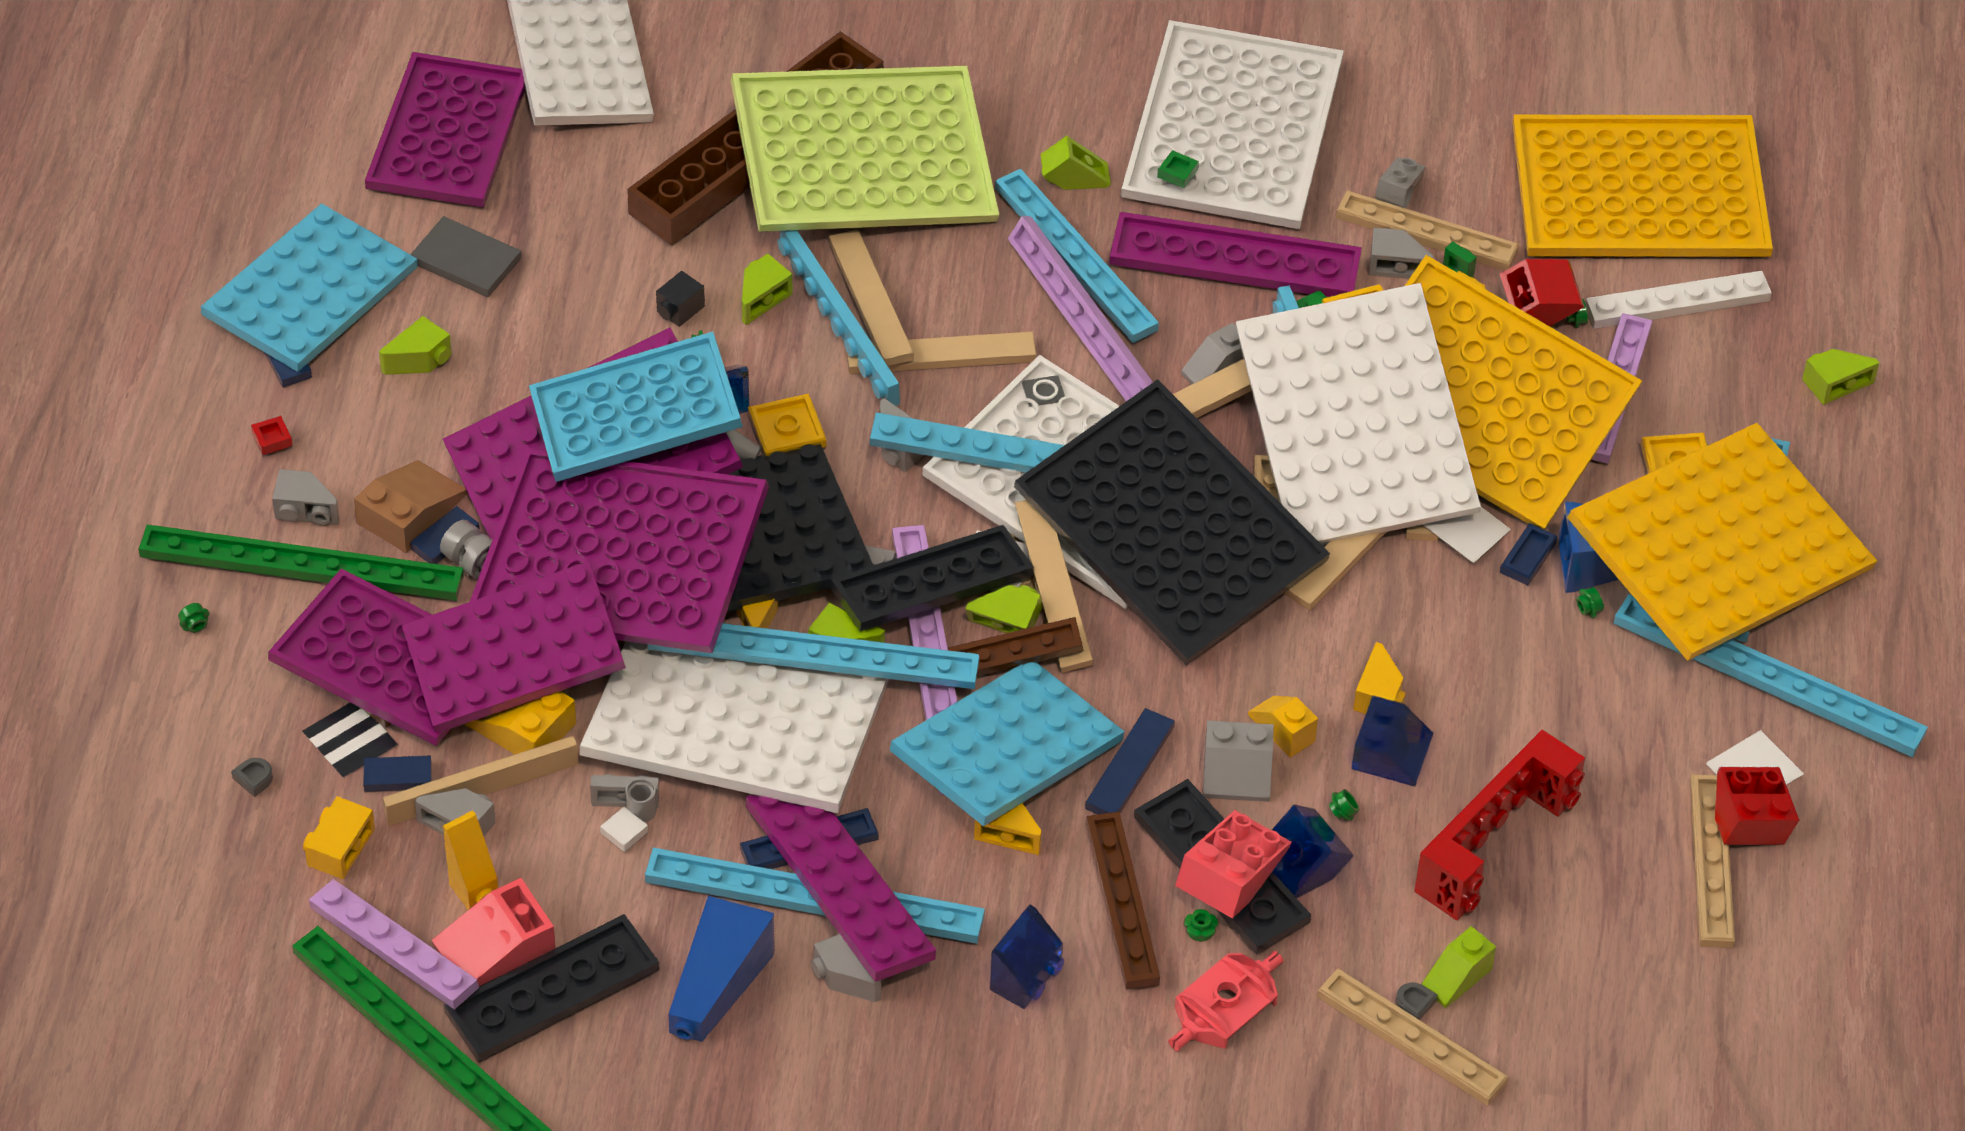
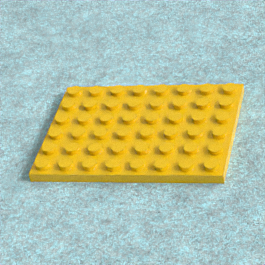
(1641, 185)
(1521, 393)
(1722, 540)

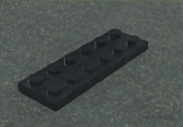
(931, 577)
(1185, 817)
(552, 987)

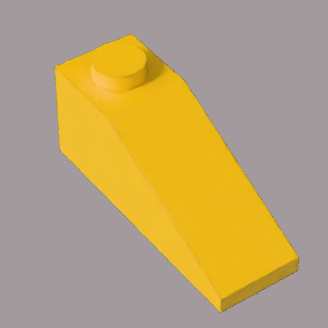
(468, 860)

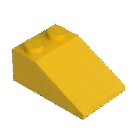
(529, 723)

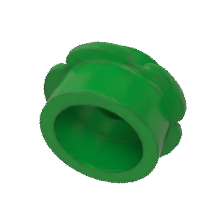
(1579, 317)
(1589, 602)
(193, 617)
(1344, 805)
(1204, 931)

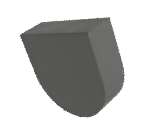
(253, 775)
(1415, 999)

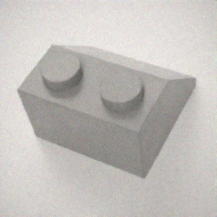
(1238, 761)

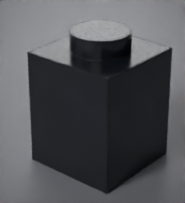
(680, 298)

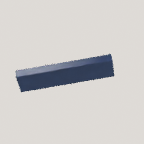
(1130, 763)
(763, 853)

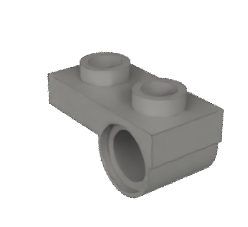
(1399, 181)
(626, 792)

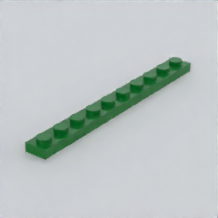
(299, 561)
(414, 1034)

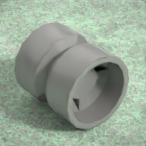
(466, 546)

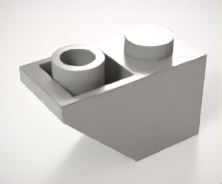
(303, 498)

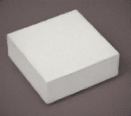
(624, 829)

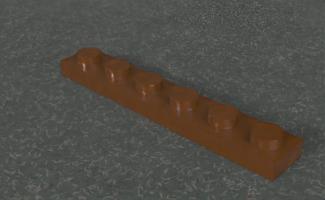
(1123, 900)

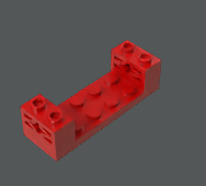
(1541, 771)

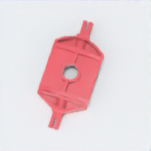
(1215, 1019)

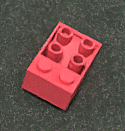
(1231, 863)
(498, 933)

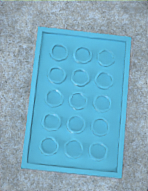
(309, 287)
(635, 406)
(1006, 742)

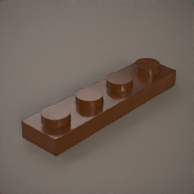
(1024, 646)

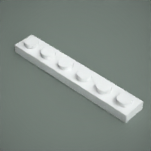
(1679, 299)

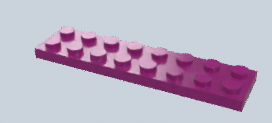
(1234, 255)
(844, 886)

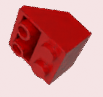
(1543, 289)
(1753, 806)

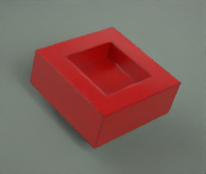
(271, 435)

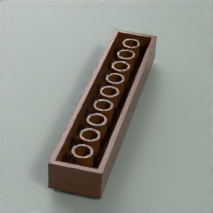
(713, 165)

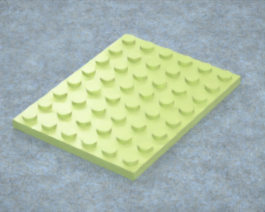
(863, 148)

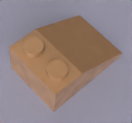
(406, 503)

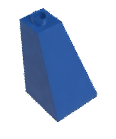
(1579, 561)
(724, 959)

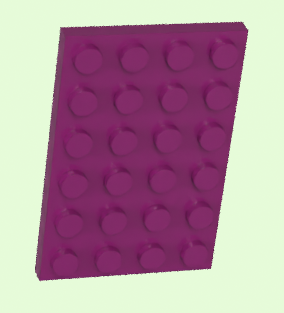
(447, 129)
(513, 647)
(357, 649)

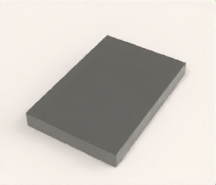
(466, 256)

